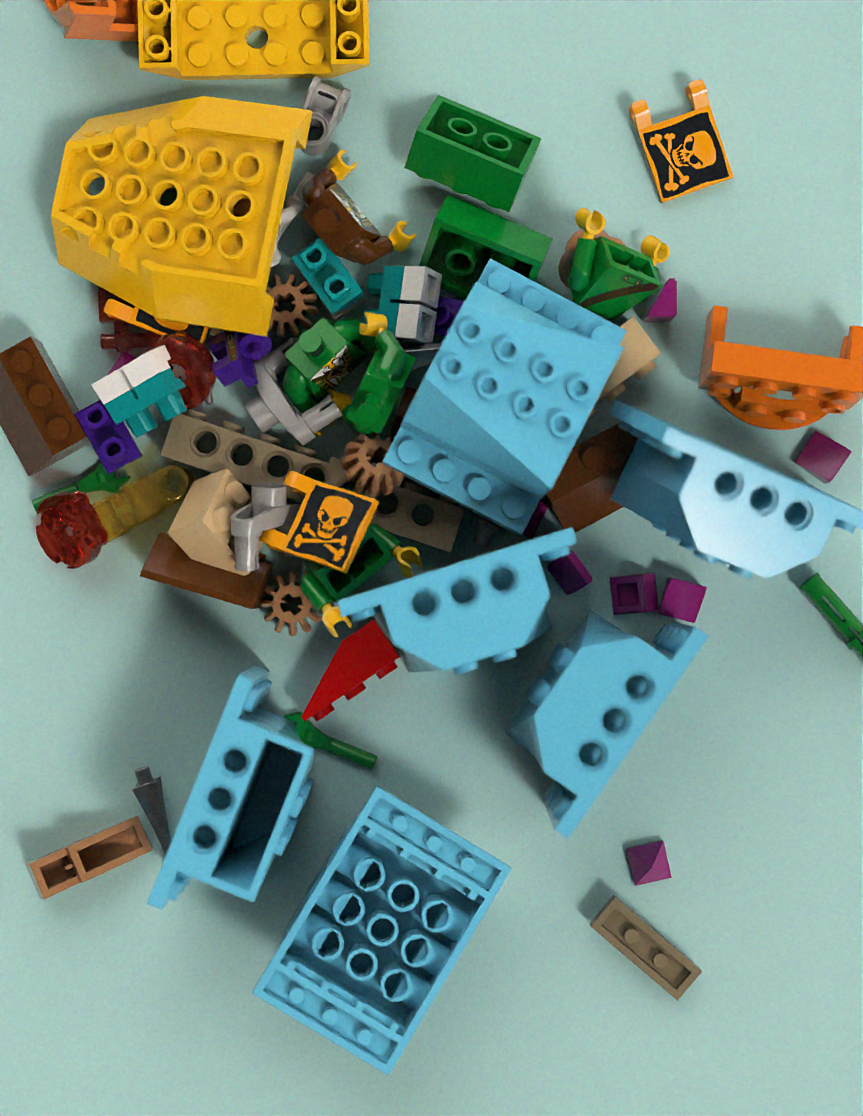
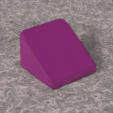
(665, 304)
(822, 457)
(569, 573)
(634, 594)
(681, 599)

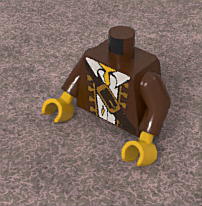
(341, 221)

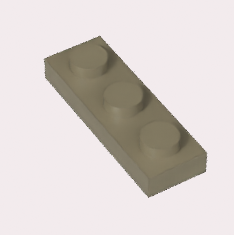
(645, 947)

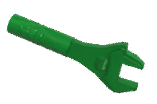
(96, 481)
(315, 738)

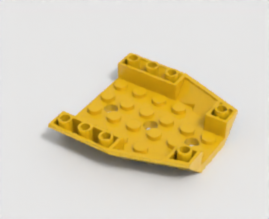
(211, 38)
(192, 256)

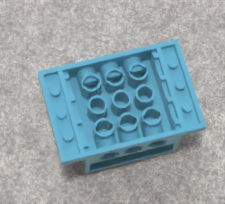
(505, 397)
(724, 501)
(467, 607)
(596, 707)
(241, 800)
(380, 929)

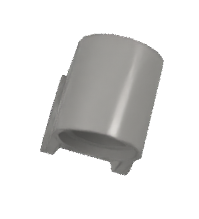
(328, 110)

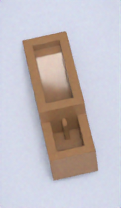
(88, 857)

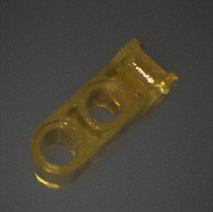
(142, 500)

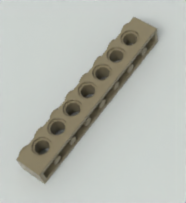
(183, 446)

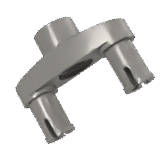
(273, 406)
(264, 513)

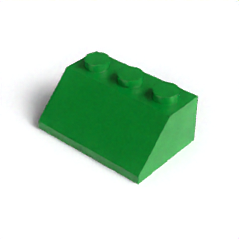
(472, 153)
(468, 237)

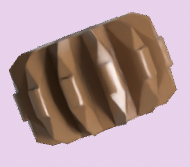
(301, 308)
(359, 468)
(279, 609)

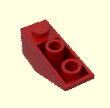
(356, 660)

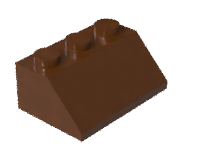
(37, 408)
(589, 479)
(172, 566)

